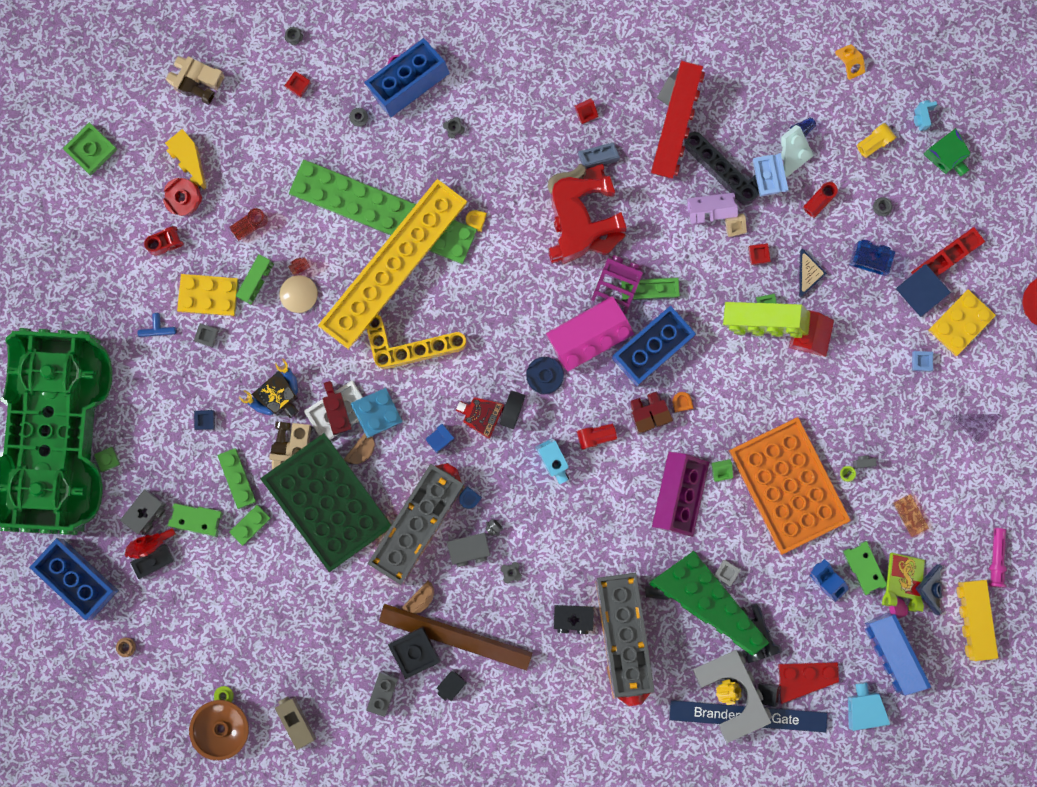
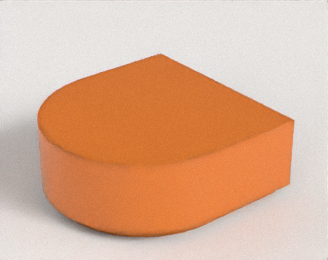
(682, 402)

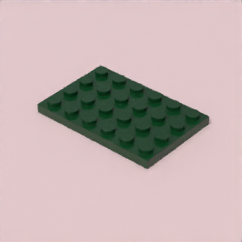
(326, 502)

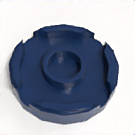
(545, 381)

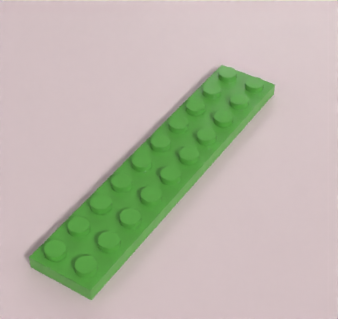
(372, 207)

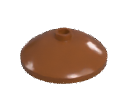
(209, 740)

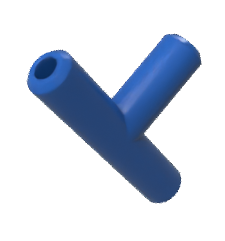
(157, 330)

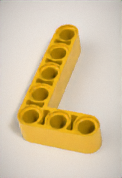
(391, 353)

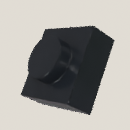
(770, 694)

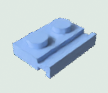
(770, 174)

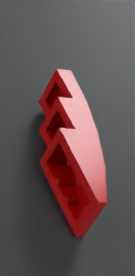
(953, 252)

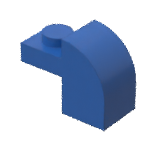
(828, 580)

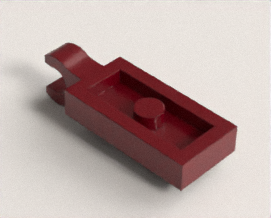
(336, 410)

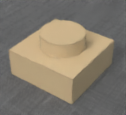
(736, 225)

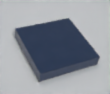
(923, 290)

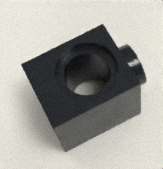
(451, 686)

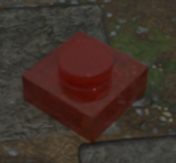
(299, 265)

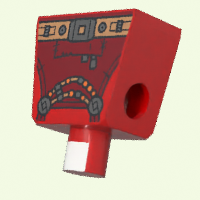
(481, 415)

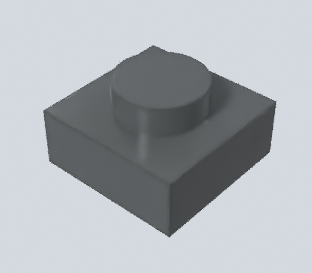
(206, 335)
(864, 462)

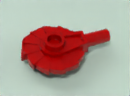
(147, 544)

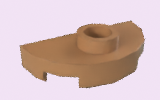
(361, 451)
(420, 599)

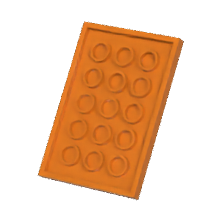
(789, 486)

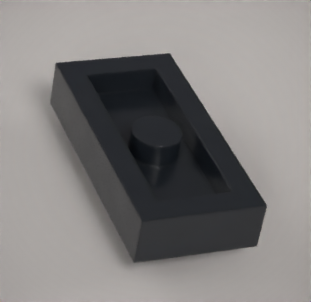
(153, 562)

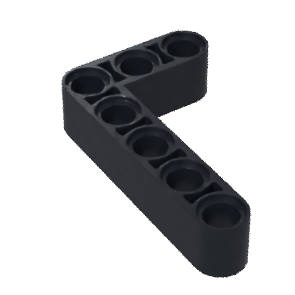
(722, 177)

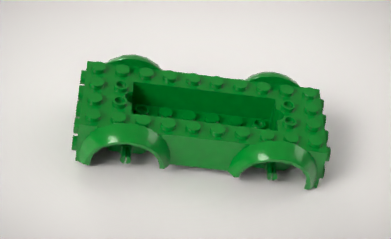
(73, 378)

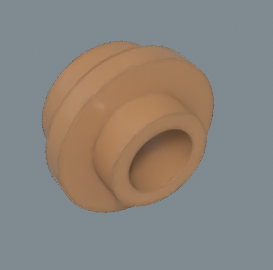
(119, 647)

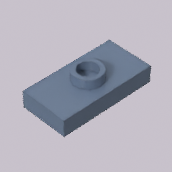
(599, 155)

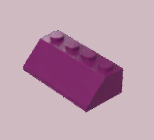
(680, 494)

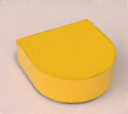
(476, 219)

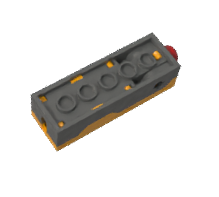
(417, 522)
(625, 638)

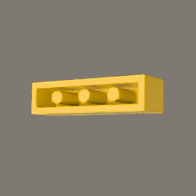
(977, 620)

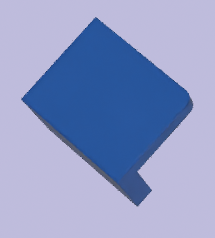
(440, 438)

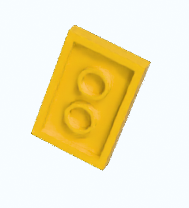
(207, 295)
(961, 322)

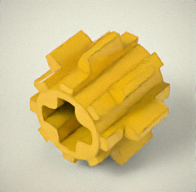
(728, 692)

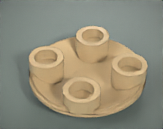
(298, 294)

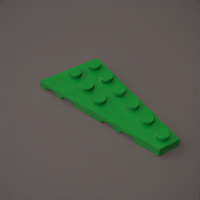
(706, 598)

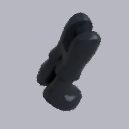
(770, 649)

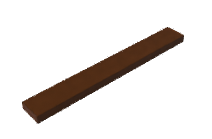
(456, 637)

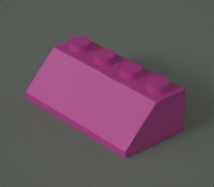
(589, 334)

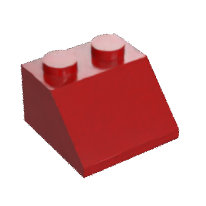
(818, 336)

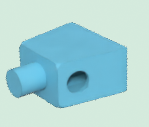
(550, 452)
(866, 709)

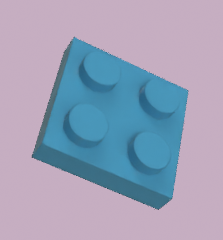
(376, 412)

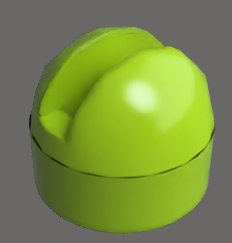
(845, 470)

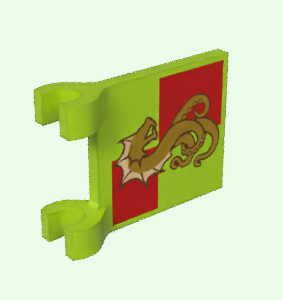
(903, 577)

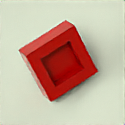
(297, 84)
(586, 111)
(759, 254)

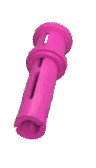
(998, 560)

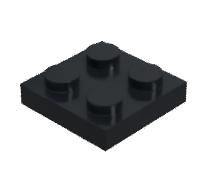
(414, 652)

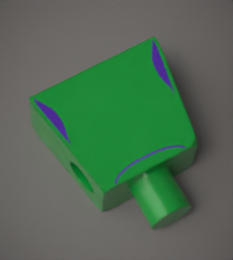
(949, 153)

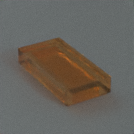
(910, 515)

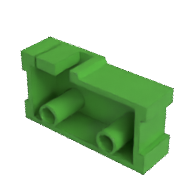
(253, 281)
(195, 520)
(864, 567)

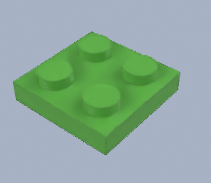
(90, 149)

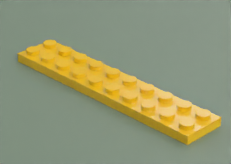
(392, 264)

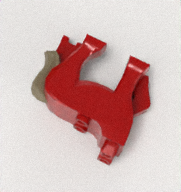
(572, 217)

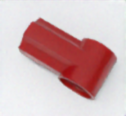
(820, 200)
(593, 436)

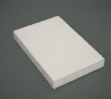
(318, 416)

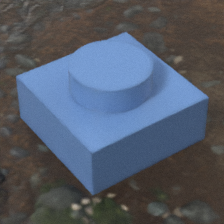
(922, 361)

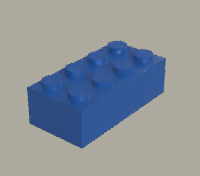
(653, 346)
(74, 579)

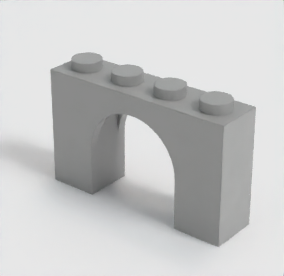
(731, 667)

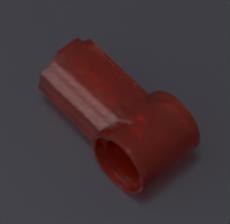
(247, 225)

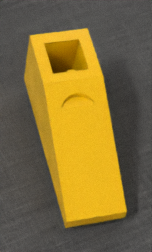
(188, 154)

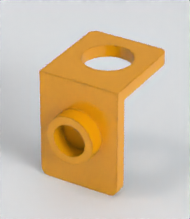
(850, 57)

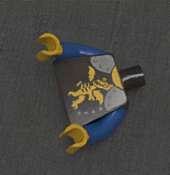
(275, 394)

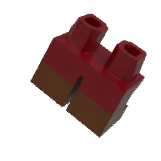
(642, 417)

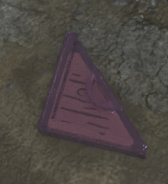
(976, 424)

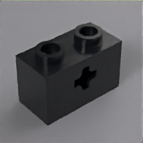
(563, 612)

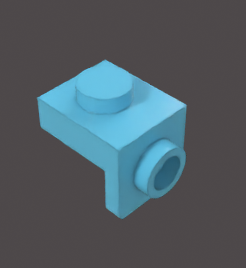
(921, 116)

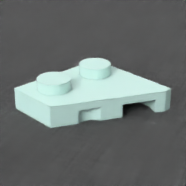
(794, 150)

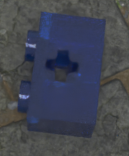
(862, 259)

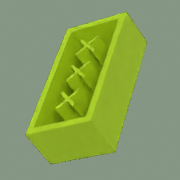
(766, 318)

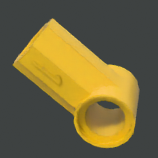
(879, 138)

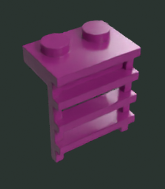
(623, 271)

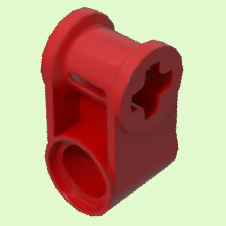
(165, 241)

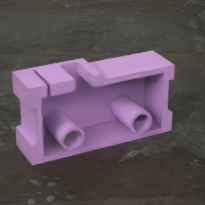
(719, 207)

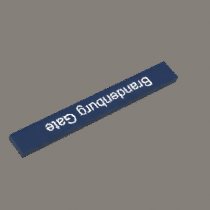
(719, 713)

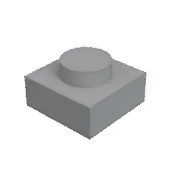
(726, 573)

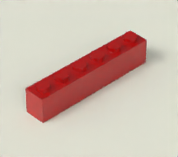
(677, 119)

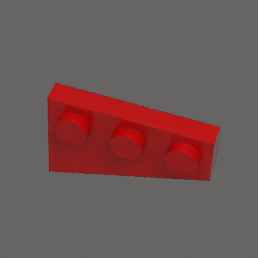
(805, 678)

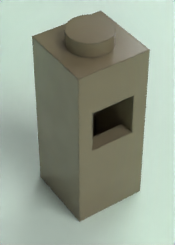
(295, 722)

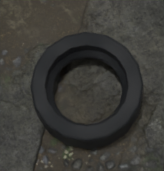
(512, 409)

